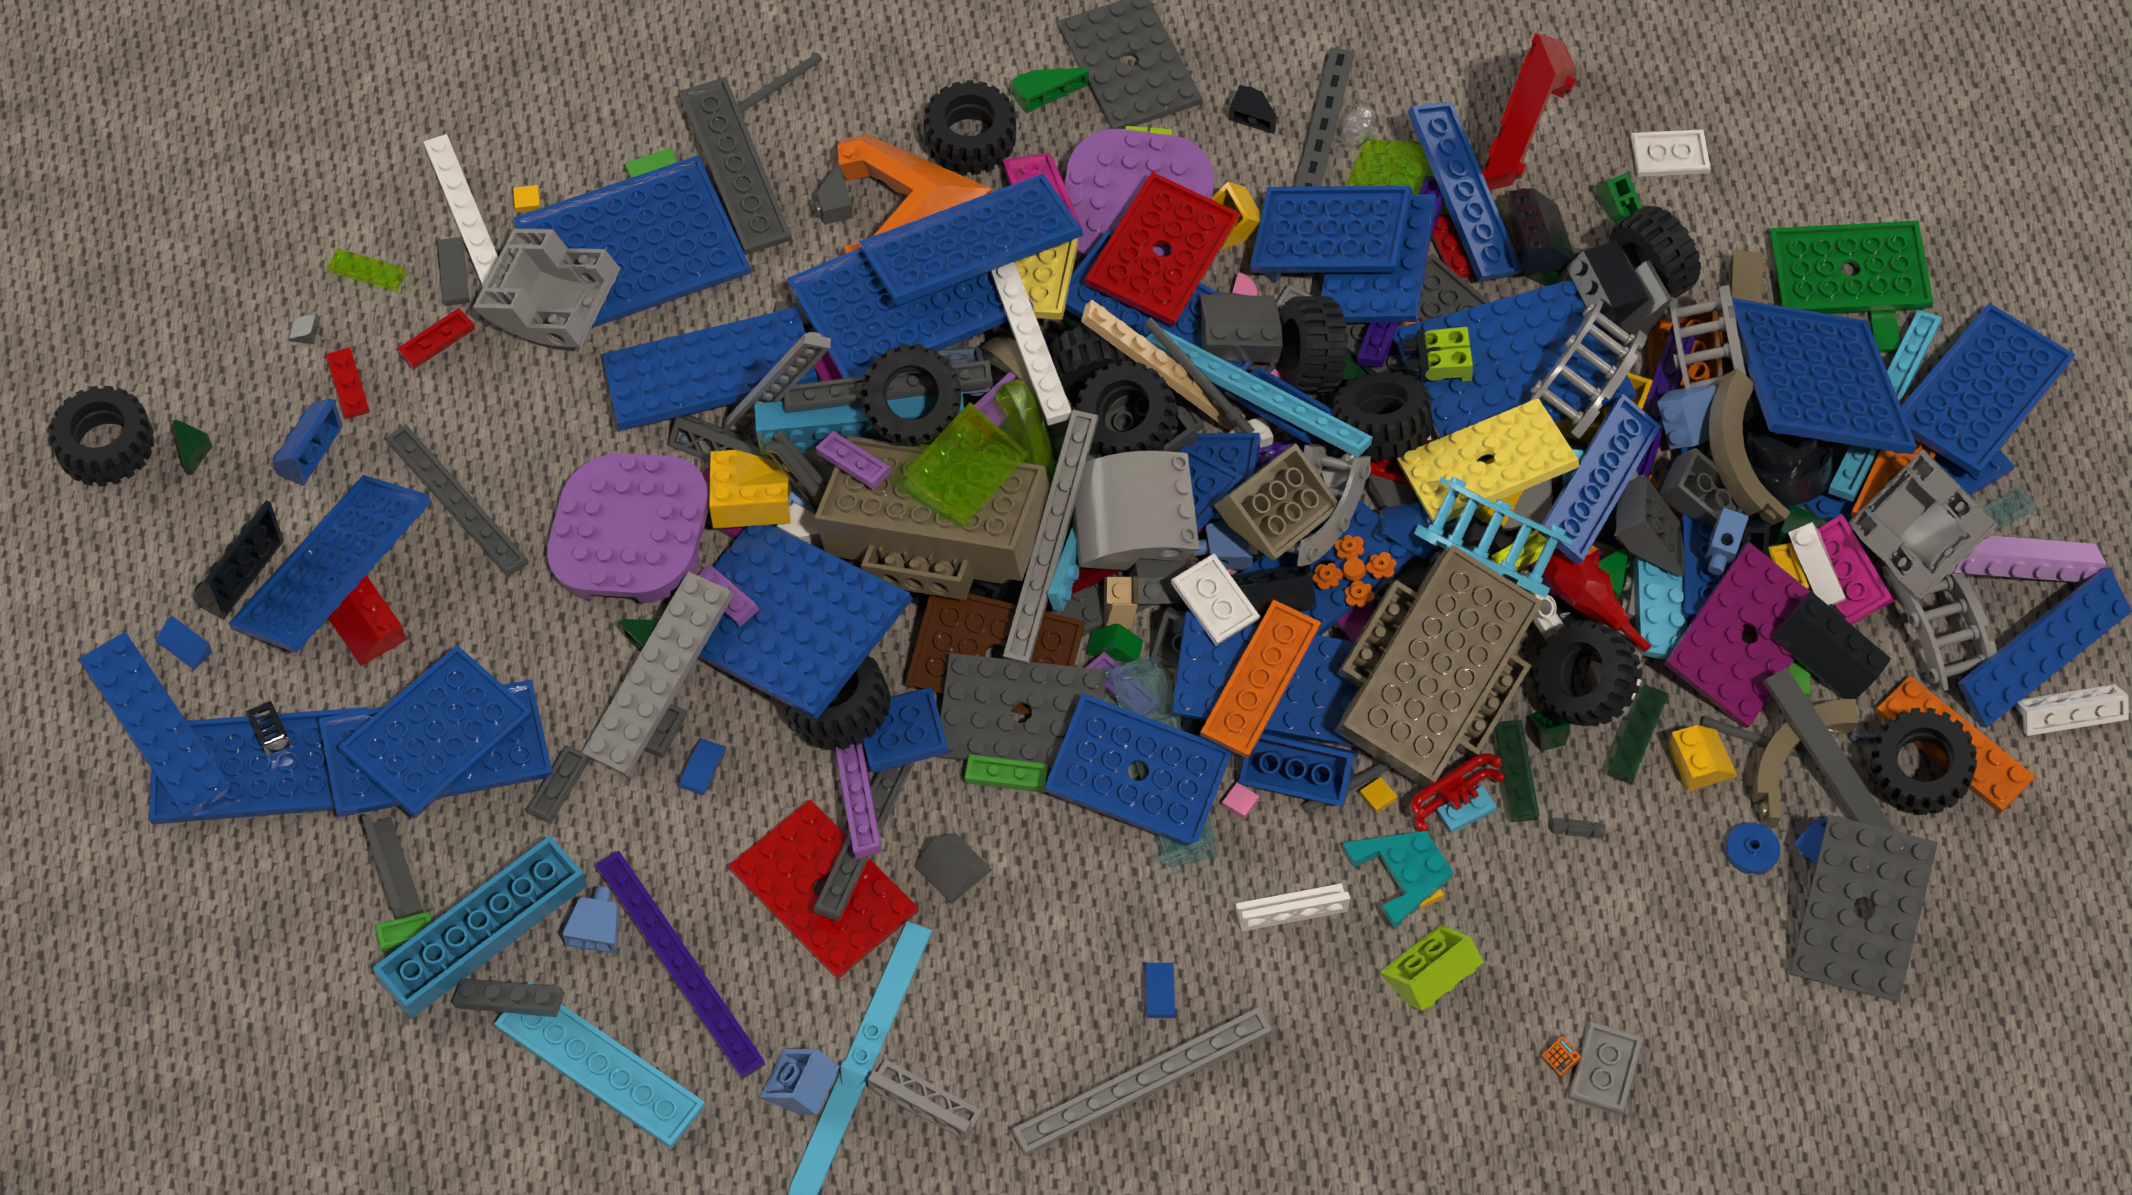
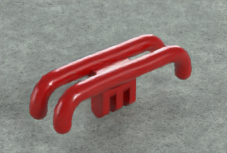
(1454, 788)

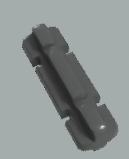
(1578, 828)

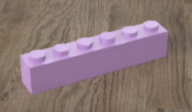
(2033, 559)

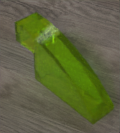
(1026, 424)

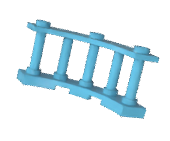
(1434, 535)

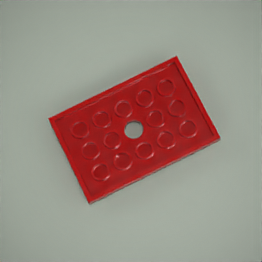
(1159, 215)
(782, 877)

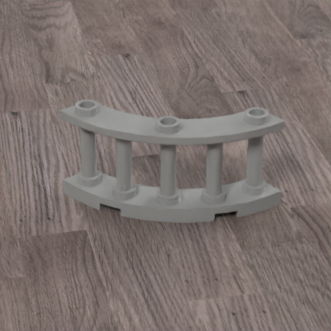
(1726, 323)
(1614, 374)
(1316, 545)
(1965, 603)

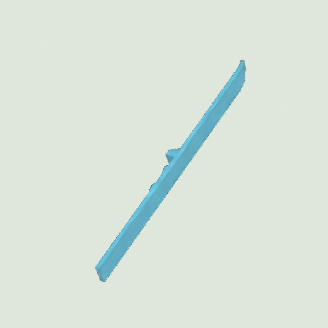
(860, 1061)

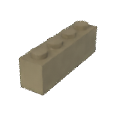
(1746, 276)

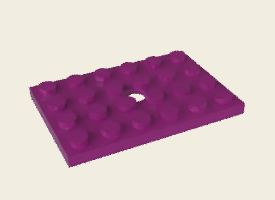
(1711, 649)

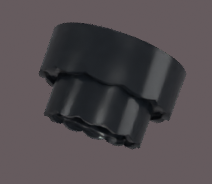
(1786, 464)

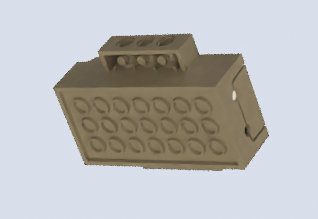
(920, 547)
(1436, 666)

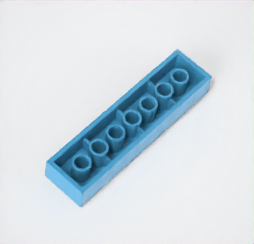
(811, 427)
(479, 927)

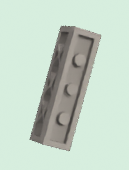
(922, 1105)

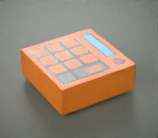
(1562, 1056)

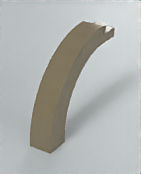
(1005, 355)
(1730, 453)
(1838, 717)

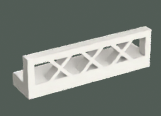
(2073, 709)
(1292, 907)

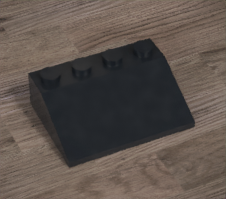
(240, 563)

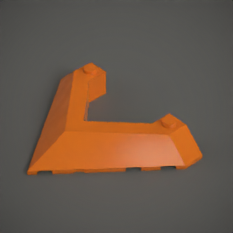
(925, 183)

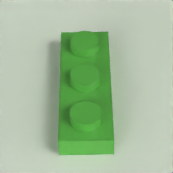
(1006, 773)

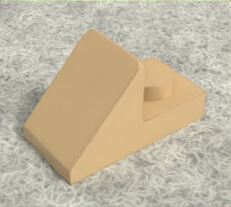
(1118, 601)

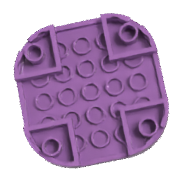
(1112, 168)
(629, 526)

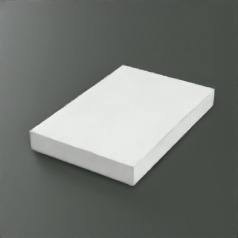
(1670, 153)
(1215, 599)

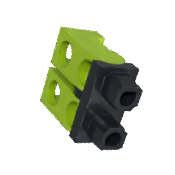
(1439, 354)

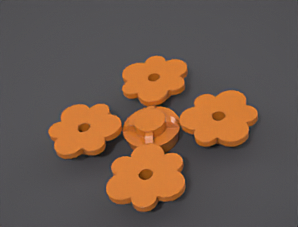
(1354, 569)

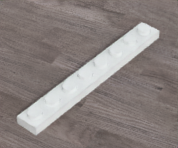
(462, 205)
(1031, 344)

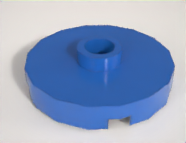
(1748, 859)

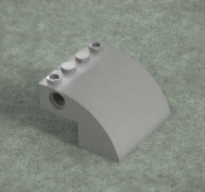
(546, 288)
(1135, 510)
(1922, 524)

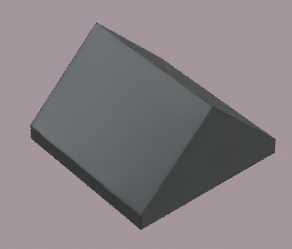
(951, 866)

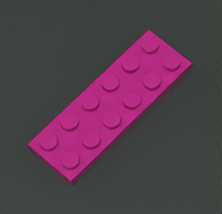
(1025, 167)

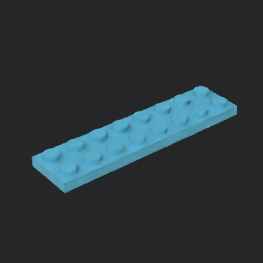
(606, 1071)

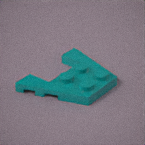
(1413, 864)

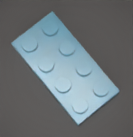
(1658, 607)

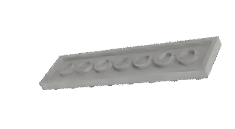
(658, 673)

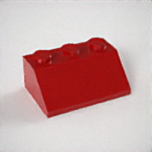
(367, 623)

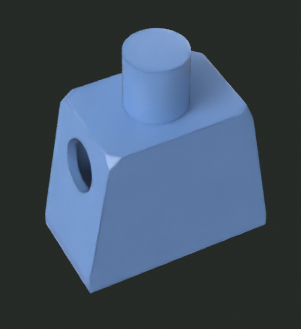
(1724, 540)
(1227, 545)
(594, 923)

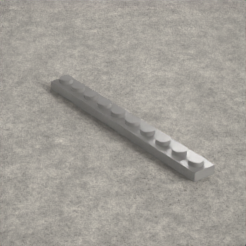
(779, 380)
(1051, 536)
(1141, 1081)

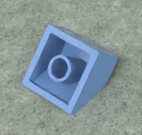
(1687, 415)
(800, 1081)

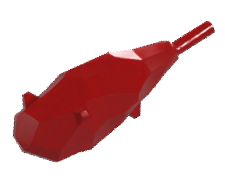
(1589, 591)

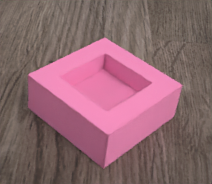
(1240, 801)

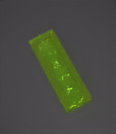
(367, 270)

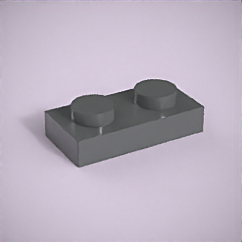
(666, 731)

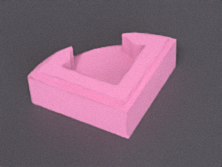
(1244, 285)

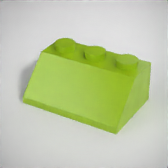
(1432, 967)

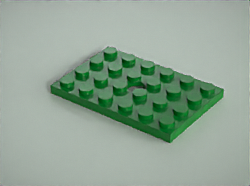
(1886, 253)

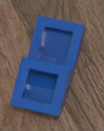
(702, 766)
(1160, 990)

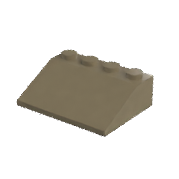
(1278, 503)

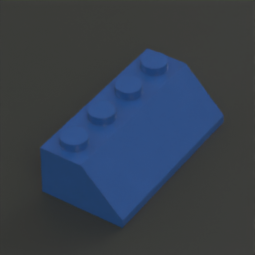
(1287, 426)
(1300, 768)

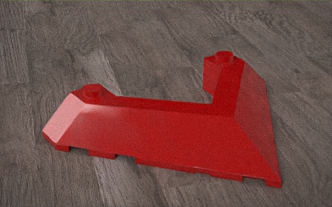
(1544, 72)

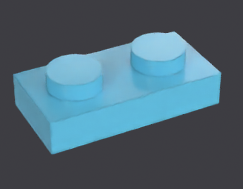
(1468, 813)

